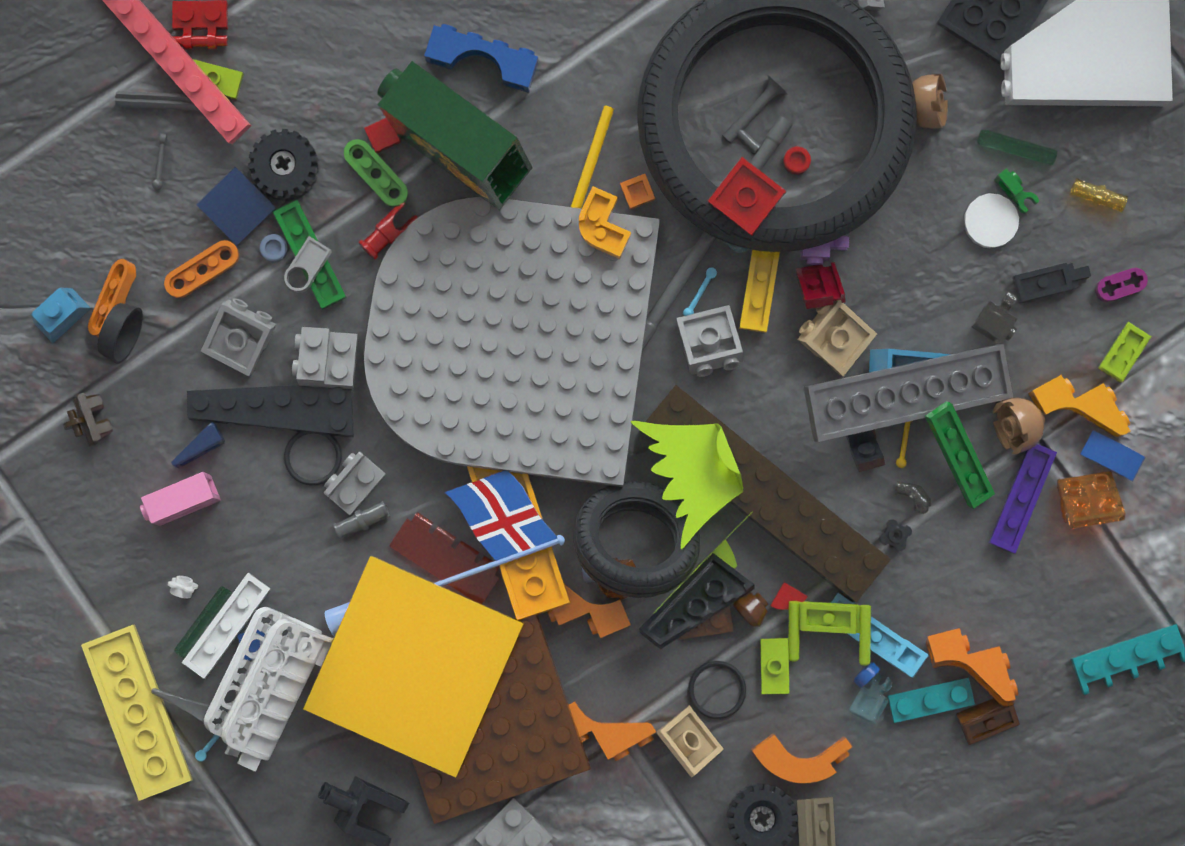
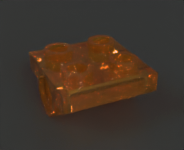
(1090, 500)

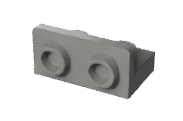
(354, 482)

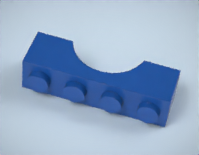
(449, 47)

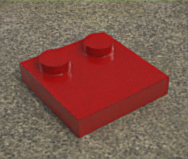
(747, 196)

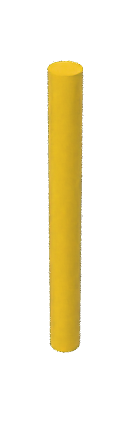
(592, 157)

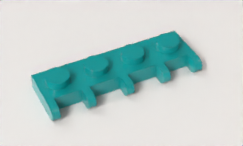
(1128, 655)

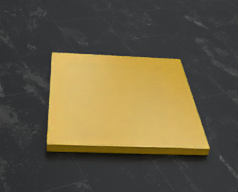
(413, 666)

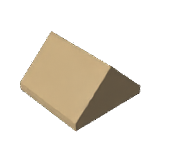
(690, 741)

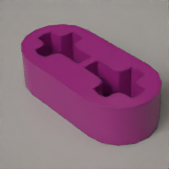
(1120, 278)

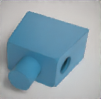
(59, 313)

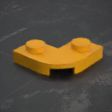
(595, 225)

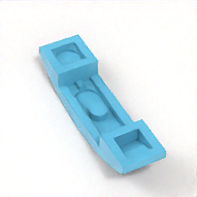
(891, 646)

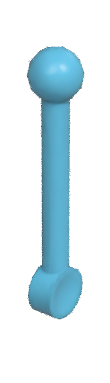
(710, 274)
(201, 755)

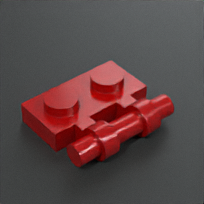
(200, 16)

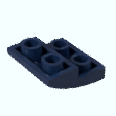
(235, 206)

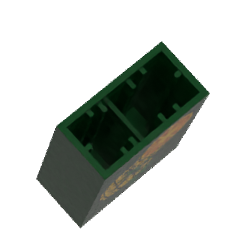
(453, 133)

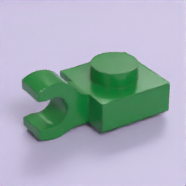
(1011, 185)

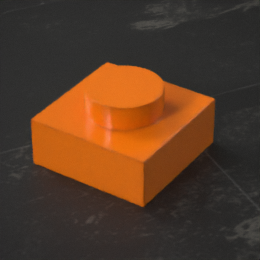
(637, 191)

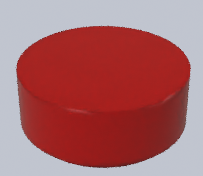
(797, 160)

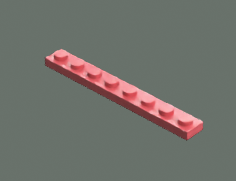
(180, 68)

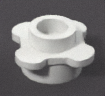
(182, 586)

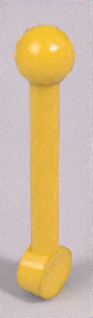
(901, 462)

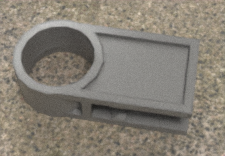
(309, 258)

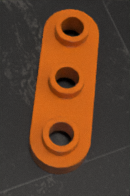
(189, 270)
(113, 292)

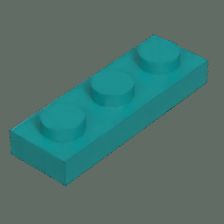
(931, 700)

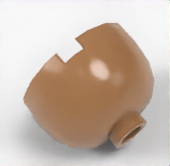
(930, 101)
(1018, 424)

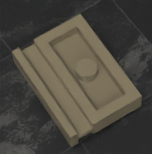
(816, 822)

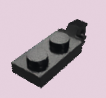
(1048, 281)

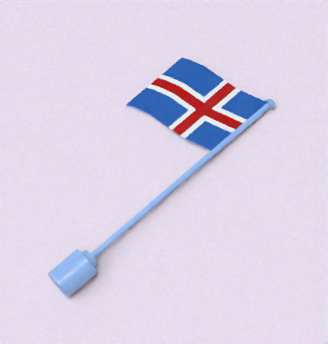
(501, 521)

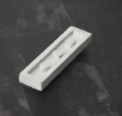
(226, 625)

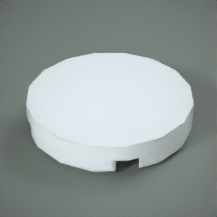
(991, 220)

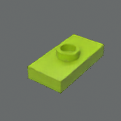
(225, 79)
(1124, 352)
(774, 666)

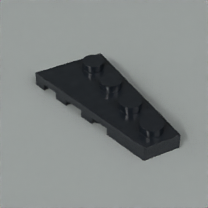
(696, 600)

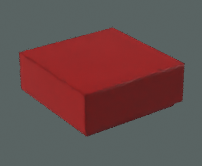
(382, 135)

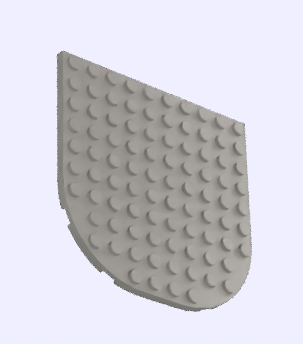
(511, 339)

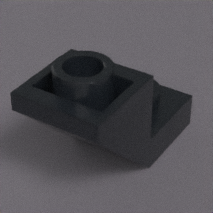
(865, 450)

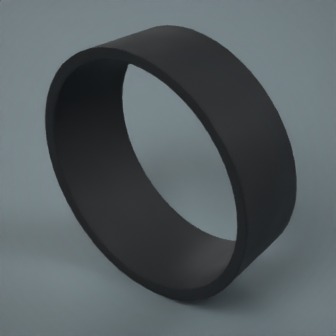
(120, 332)

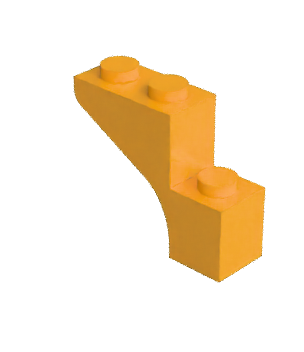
(1095, 405)

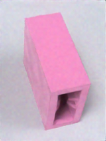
(179, 499)

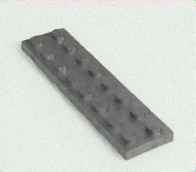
(907, 392)

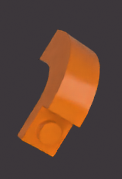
(800, 770)

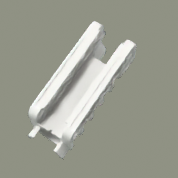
(268, 686)

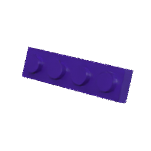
(1022, 498)

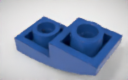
(1112, 455)

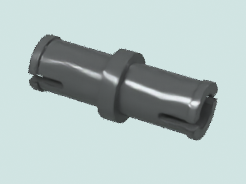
(362, 520)

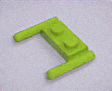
(830, 618)

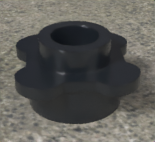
(888, 536)

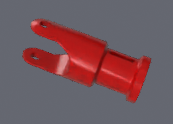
(384, 233)

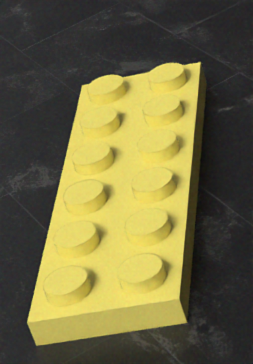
(135, 713)

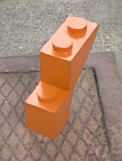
(604, 620)
(986, 666)
(612, 737)

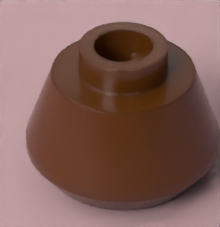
(752, 608)

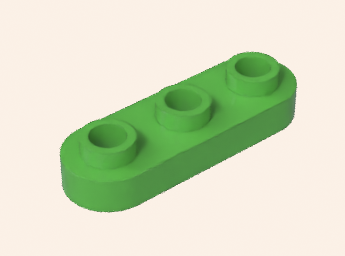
(370, 162)

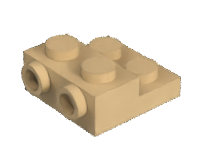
(836, 336)

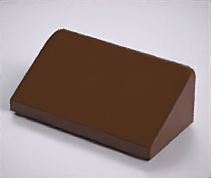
(986, 720)

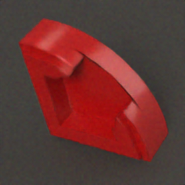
(786, 594)

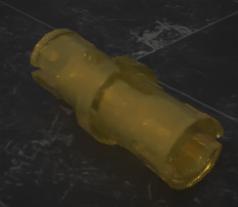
(1099, 195)

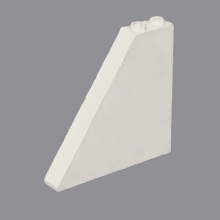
(1093, 57)

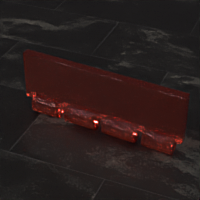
(438, 557)

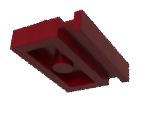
(820, 285)

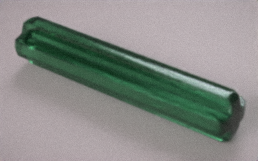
(1017, 147)
(203, 621)

